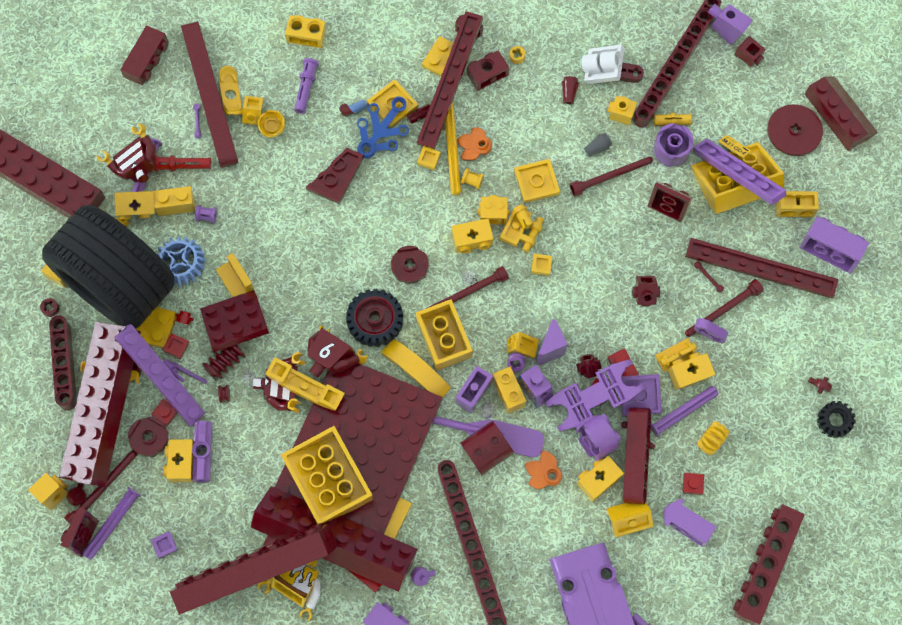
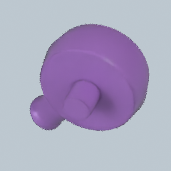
(421, 575)

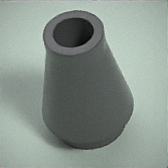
(598, 145)

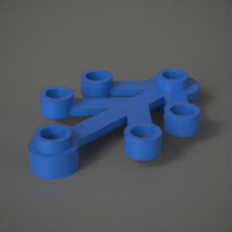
(381, 130)

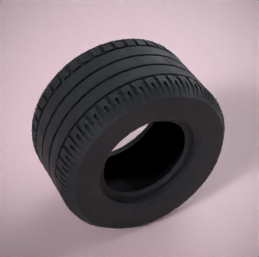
(108, 266)

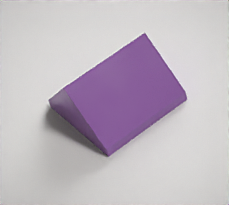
(553, 344)

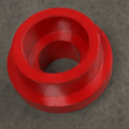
(184, 317)

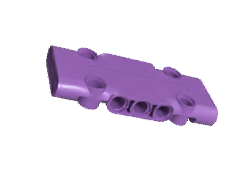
(592, 597)

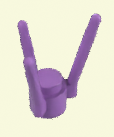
(173, 368)

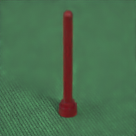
(578, 187)
(499, 275)
(754, 288)
(111, 477)

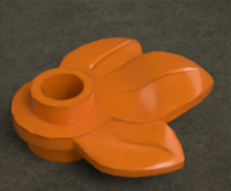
(472, 143)
(541, 469)

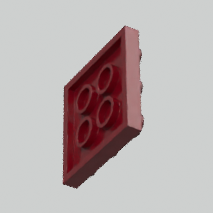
(234, 321)

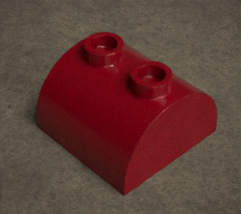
(487, 447)

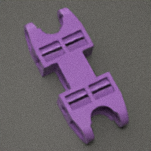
(594, 395)

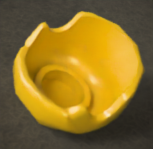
(271, 124)

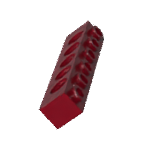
(792, 520)

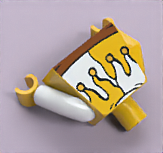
(298, 585)

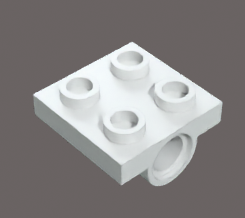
(603, 64)

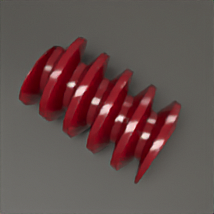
(223, 360)

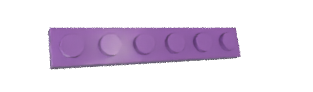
(739, 171)
(159, 375)

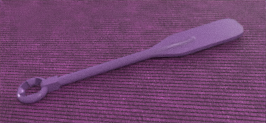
(521, 439)

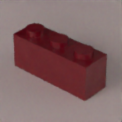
(144, 55)

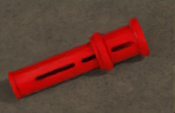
(205, 163)

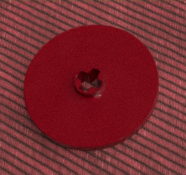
(782, 134)

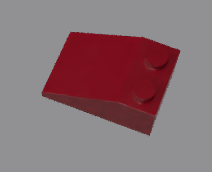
(669, 201)

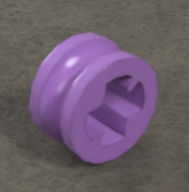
(516, 356)

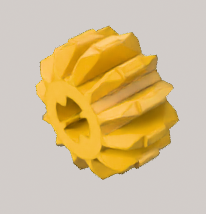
(713, 438)

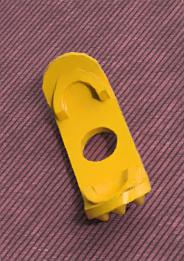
(229, 82)

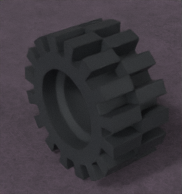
(848, 419)

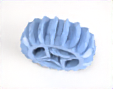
(186, 248)

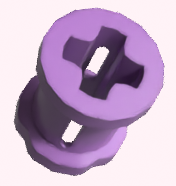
(206, 214)

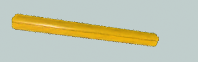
(452, 152)

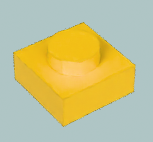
(428, 158)
(541, 264)

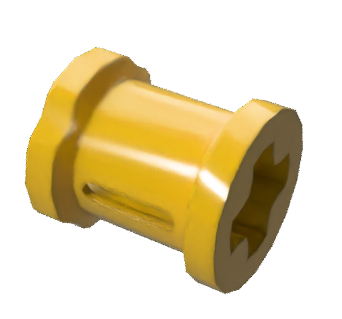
(472, 178)

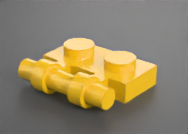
(514, 232)

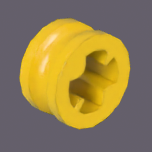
(519, 60)

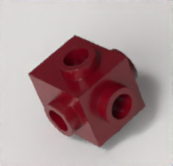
(646, 290)

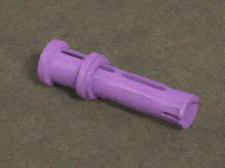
(307, 78)

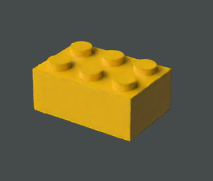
(444, 335)

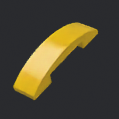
(415, 368)
(303, 385)

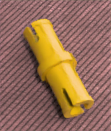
(678, 119)

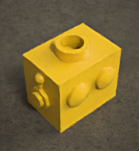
(495, 209)

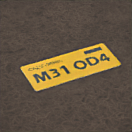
(734, 146)

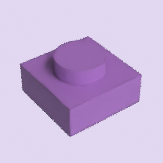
(164, 545)

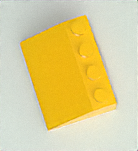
(725, 193)
(327, 476)

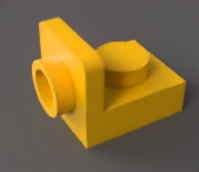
(252, 110)
(522, 344)

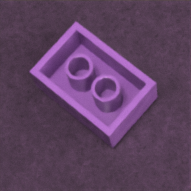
(834, 244)

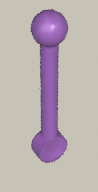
(196, 107)

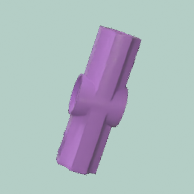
(202, 439)

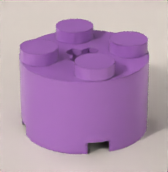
(673, 144)
(598, 437)

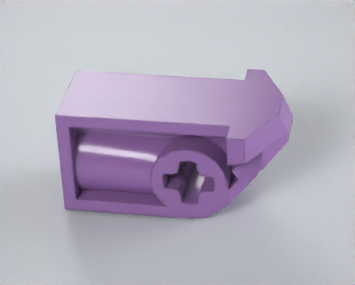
(688, 522)

